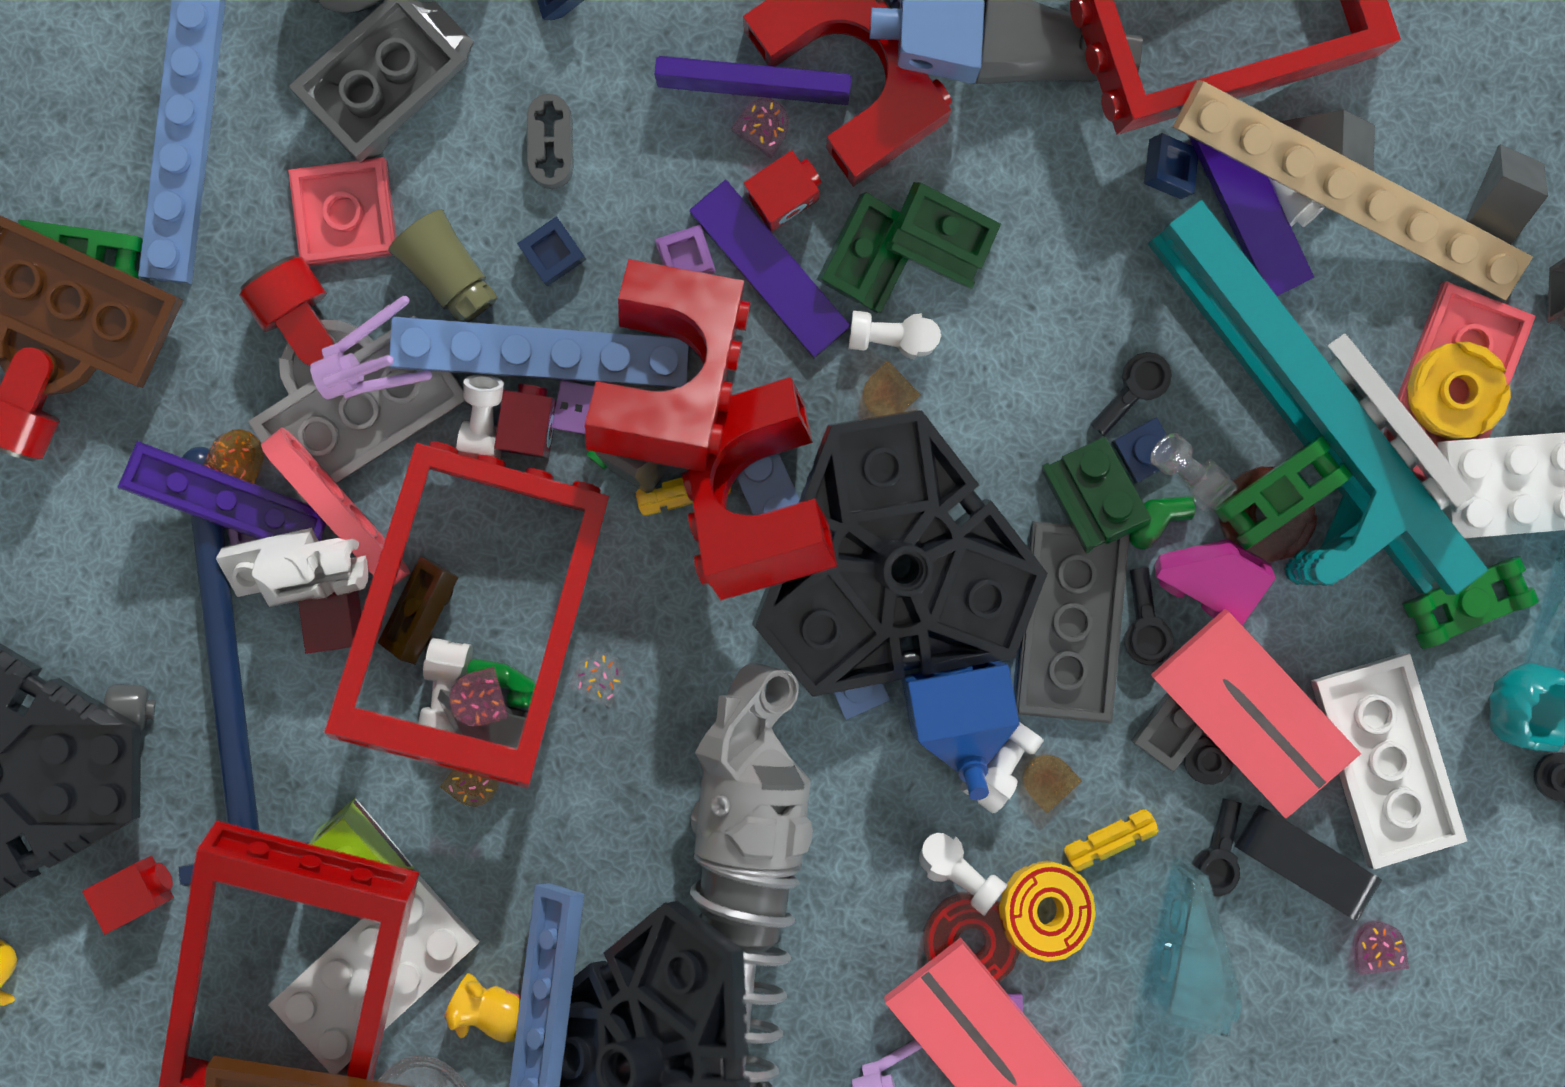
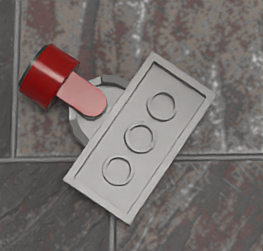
(340, 430)

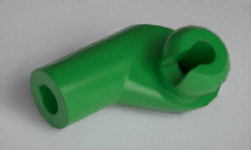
(1162, 512)
(519, 685)

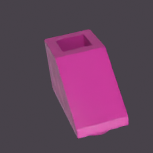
(1217, 576)

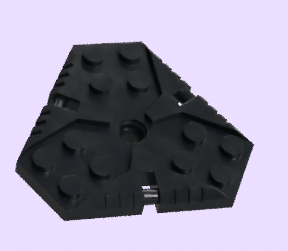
(887, 496)
(65, 771)
(660, 1009)

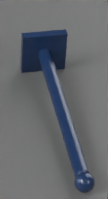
(224, 675)

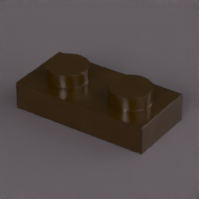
(418, 610)

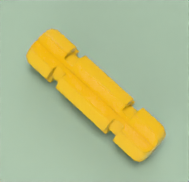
(670, 495)
(1111, 840)

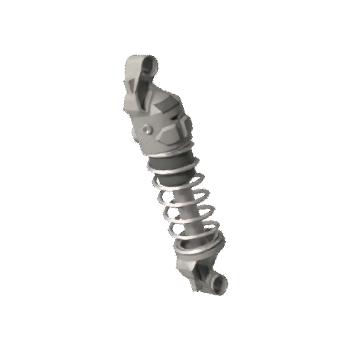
(751, 834)

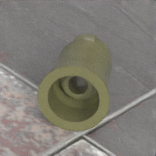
(444, 266)

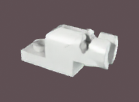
(293, 567)

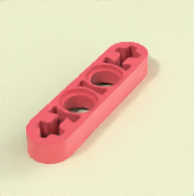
(326, 497)

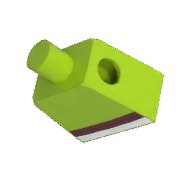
(358, 834)

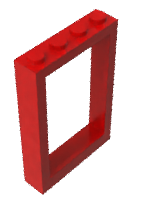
(1129, 107)
(436, 745)
(305, 876)

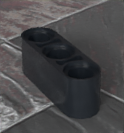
(1308, 863)

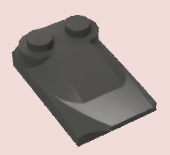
(383, 73)

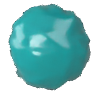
(1530, 707)

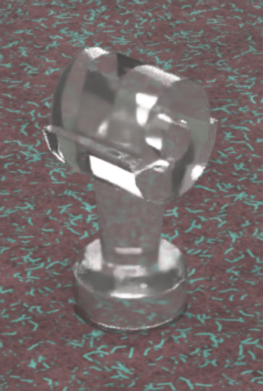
(1205, 482)

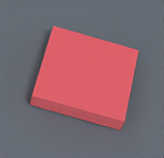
(343, 211)

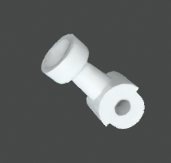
(913, 337)
(479, 434)
(444, 666)
(999, 777)
(944, 861)

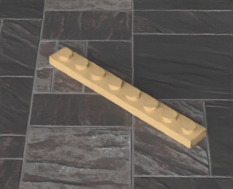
(1350, 190)

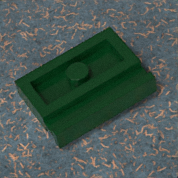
(942, 235)
(858, 261)
(1096, 495)

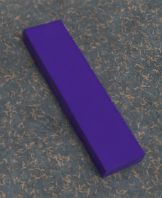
(752, 80)
(1256, 220)
(769, 269)
(214, 495)

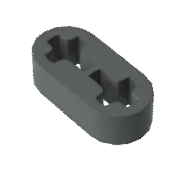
(538, 141)

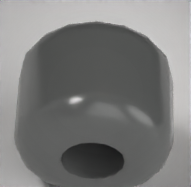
(131, 702)

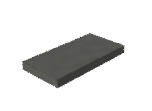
(1075, 628)

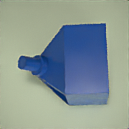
(963, 717)

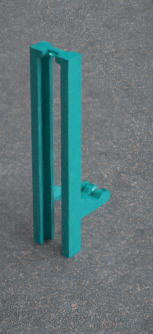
(1383, 499)

